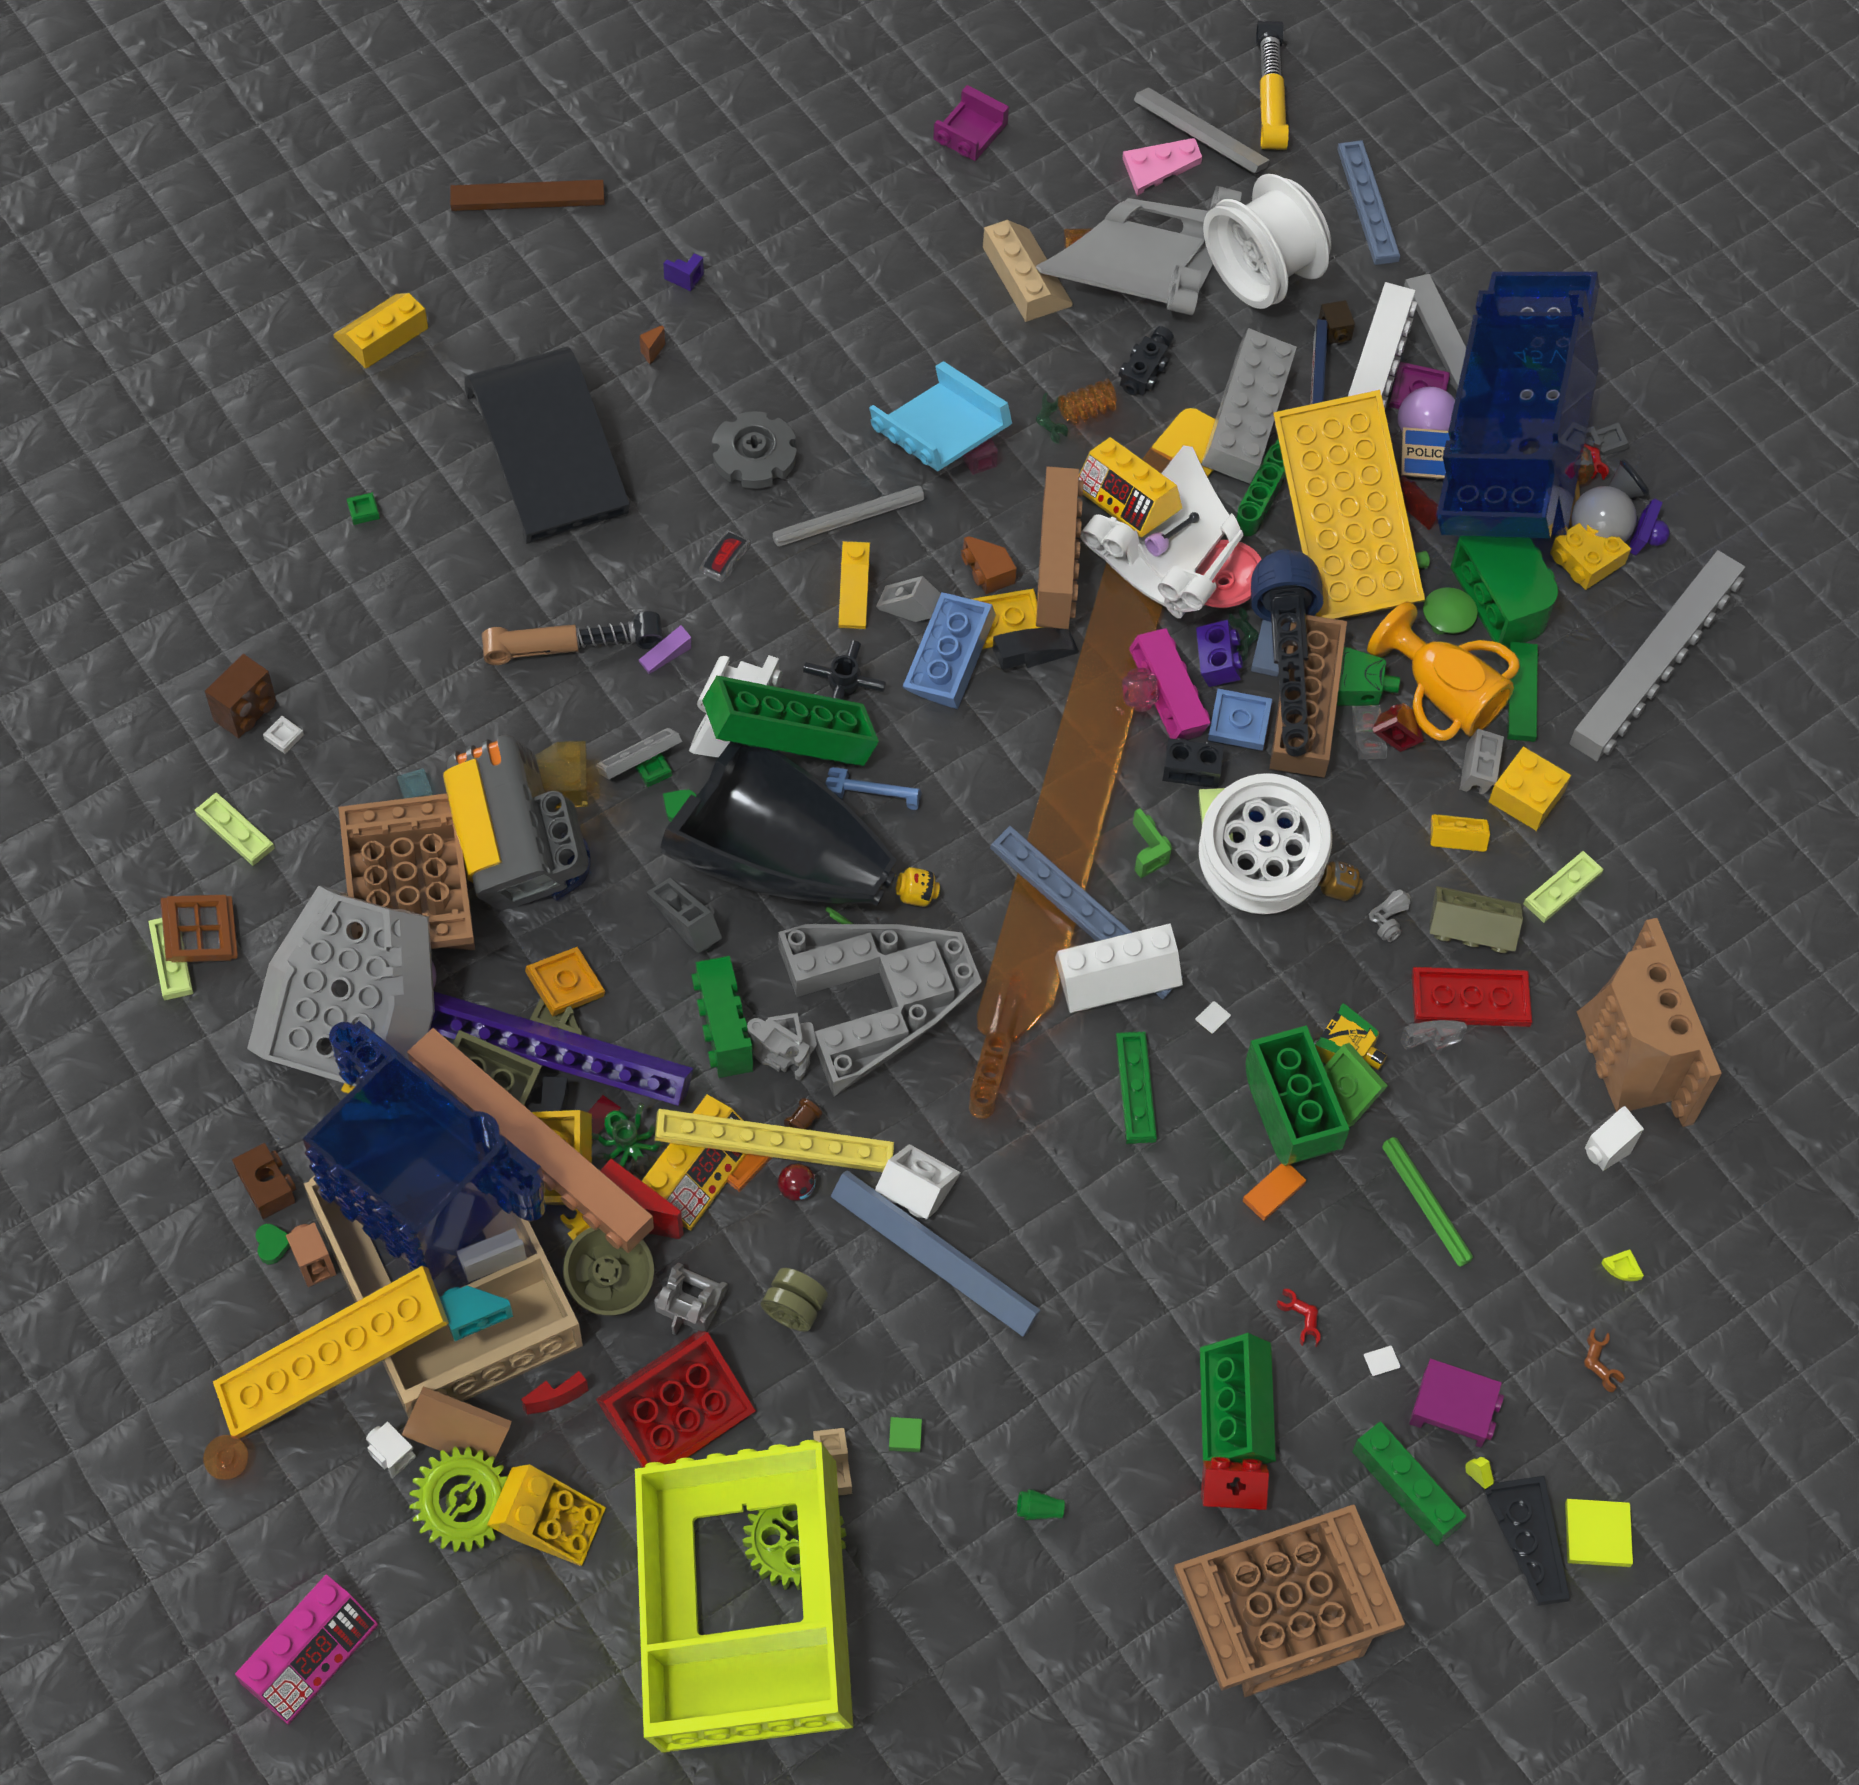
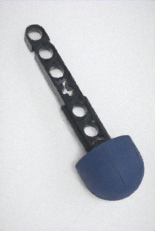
(1285, 591)

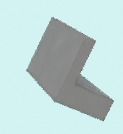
(491, 1255)

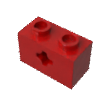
(1247, 1494)

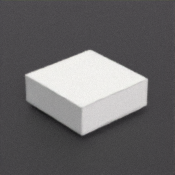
(283, 734)

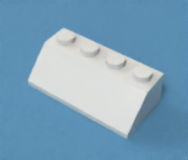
(1119, 968)

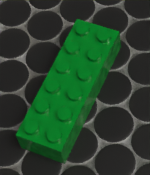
(789, 721)

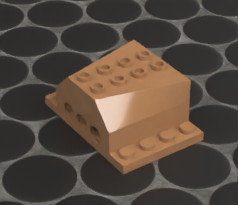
(409, 860)
(1649, 1033)
(1289, 1601)

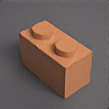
(310, 1254)

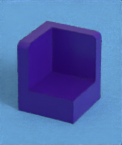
(684, 274)

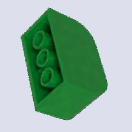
(1507, 584)
(1295, 1096)

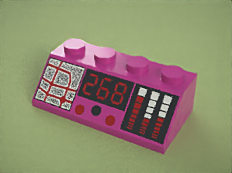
(306, 1649)

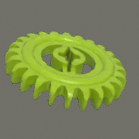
(442, 1523)

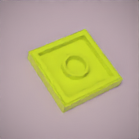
(1598, 1533)

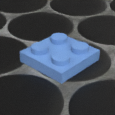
(1240, 719)

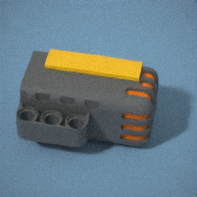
(510, 824)

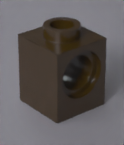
(1339, 321)

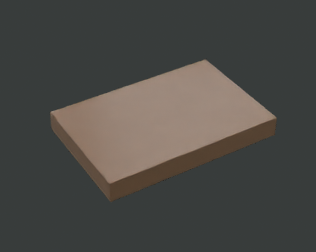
(450, 1423)

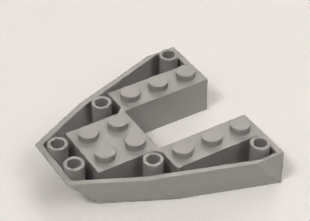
(920, 968)

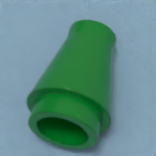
(1035, 1506)

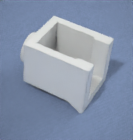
(389, 1449)

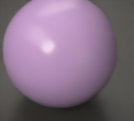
(1426, 409)

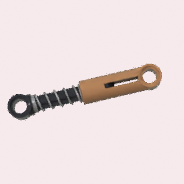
(502, 645)

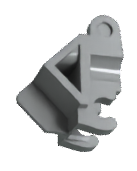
(782, 1042)
(686, 1308)

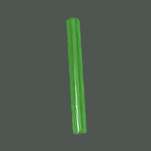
(1427, 1201)

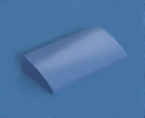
(950, 649)

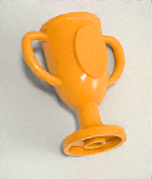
(1448, 674)

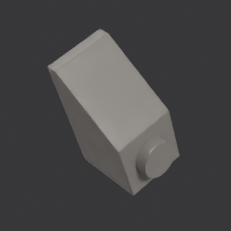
(910, 599)

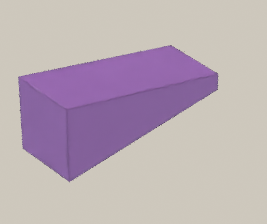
(668, 649)

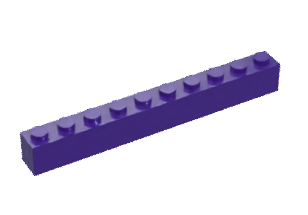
(564, 1050)

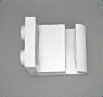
(767, 675)

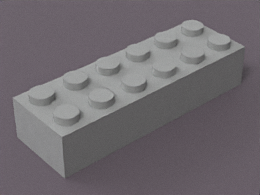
(1248, 406)

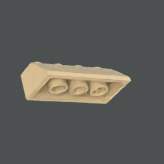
(1015, 259)

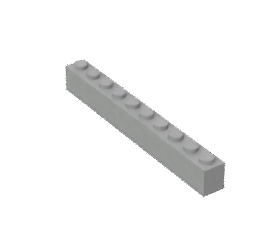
(1657, 655)

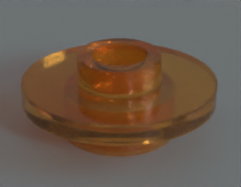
(225, 1457)

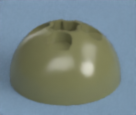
(627, 1274)

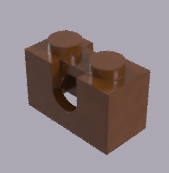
(270, 1195)

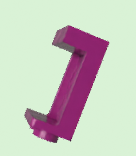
(972, 123)
(1457, 1401)

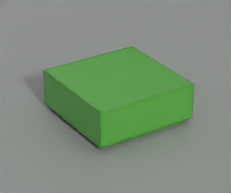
(905, 1434)

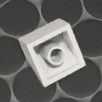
(916, 1181)

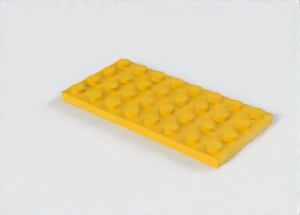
(1349, 504)

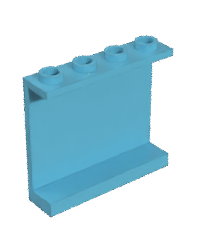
(944, 419)

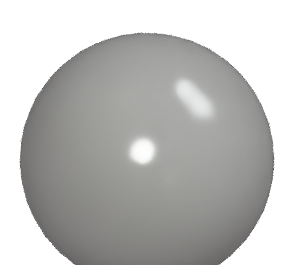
(1606, 511)

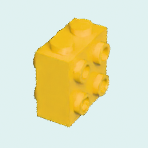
(1589, 556)

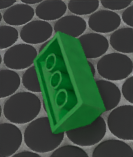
(1237, 1399)

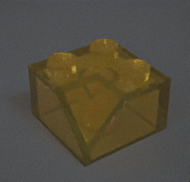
(565, 770)

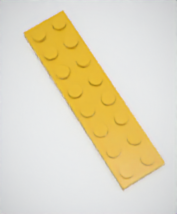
(330, 1352)

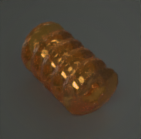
(1088, 401)

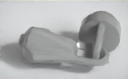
(1395, 903)

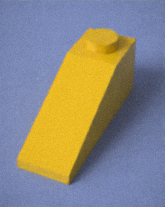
(854, 585)

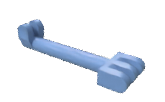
(839, 782)

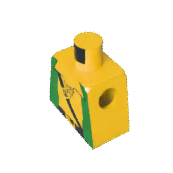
(1353, 1029)

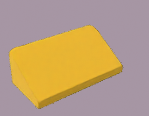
(1459, 833)

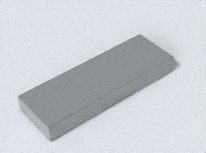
(638, 753)

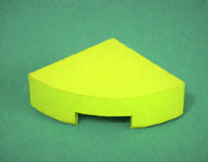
(1623, 1266)
(1480, 1471)

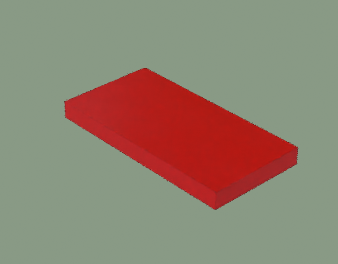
(1472, 996)

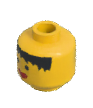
(917, 887)

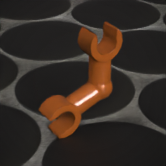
(1592, 1362)

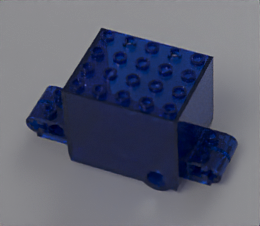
(414, 1157)

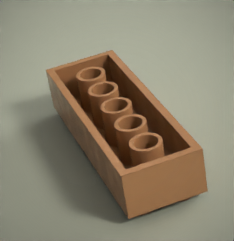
(1059, 548)
(1322, 679)

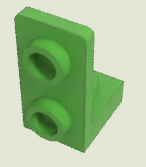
(1160, 849)

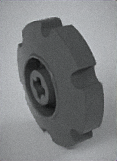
(754, 450)

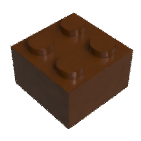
(241, 696)

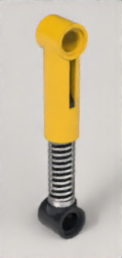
(1272, 90)

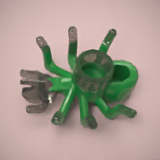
(626, 1139)

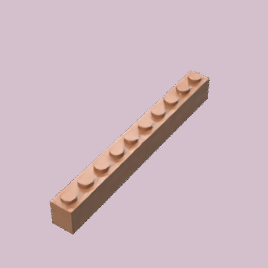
(562, 1167)

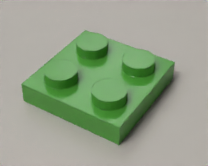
(1353, 1082)

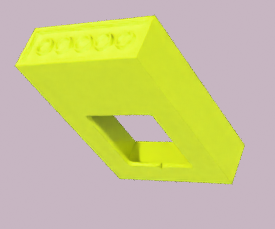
(751, 1679)

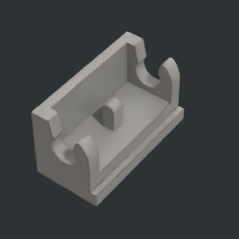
(1481, 761)

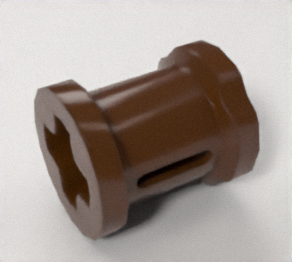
(804, 1115)

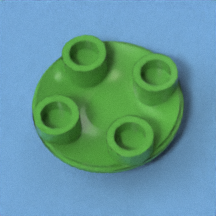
(1450, 611)

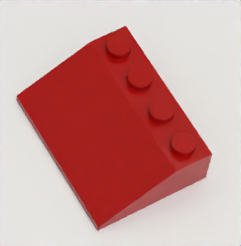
(676, 1402)

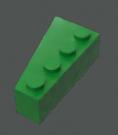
(724, 1017)

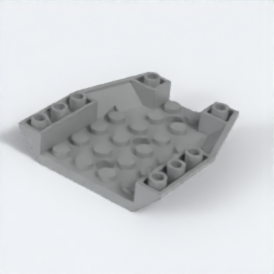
(384, 972)

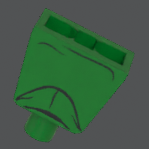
(1363, 679)

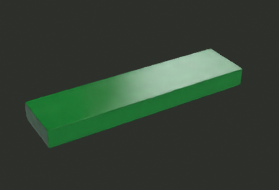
(1523, 701)
(1136, 1087)

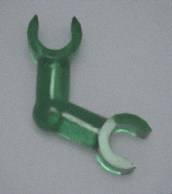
(1043, 419)
(1250, 633)

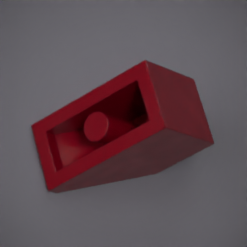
(1398, 727)

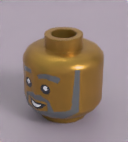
(1340, 880)

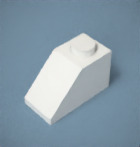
(1614, 1139)

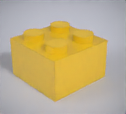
(1529, 788)

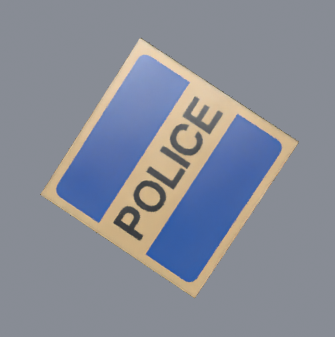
(1423, 452)

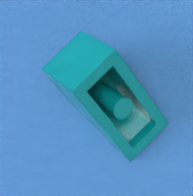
(473, 1310)

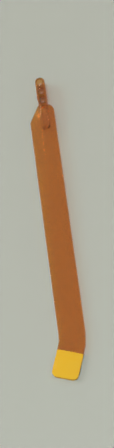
(1072, 800)

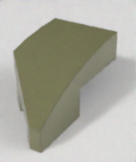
(562, 1021)

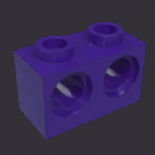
(1214, 654)

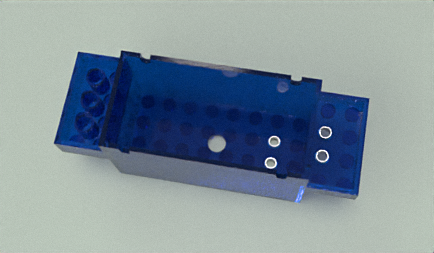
(1523, 342)

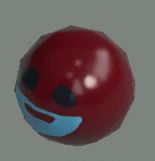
(796, 1182)

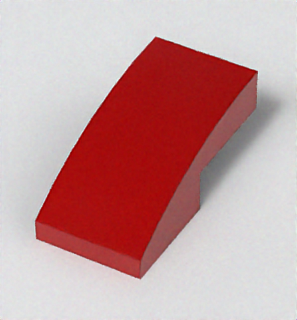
(546, 1398)

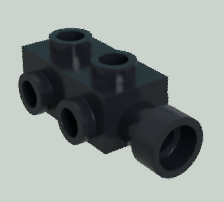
(1149, 358)

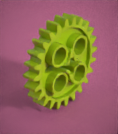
(775, 1557)

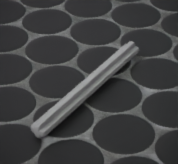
(848, 515)

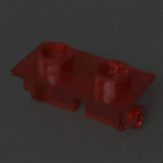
(1418, 503)

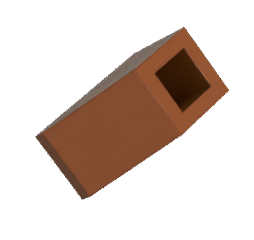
(989, 564)

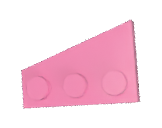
(1157, 162)

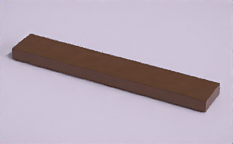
(527, 195)

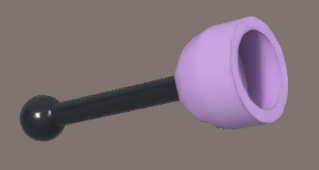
(1158, 542)

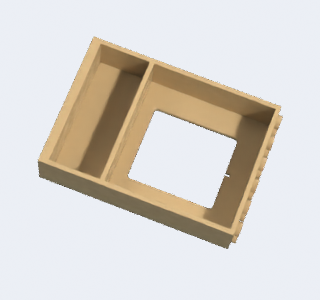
(537, 1333)

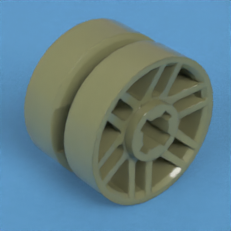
(794, 1299)

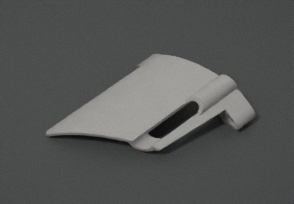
(1143, 257)

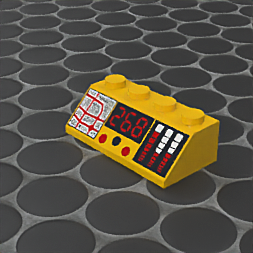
(1128, 487)
(693, 1174)

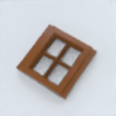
(198, 928)

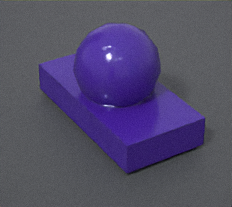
(1649, 529)

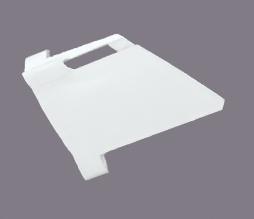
(1172, 575)

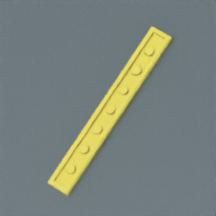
(772, 1140)

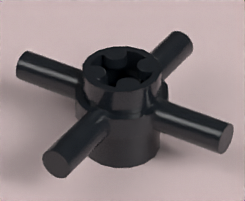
(842, 666)

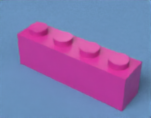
(1178, 699)

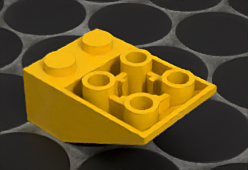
(546, 1514)

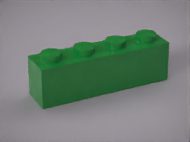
(1408, 1483)

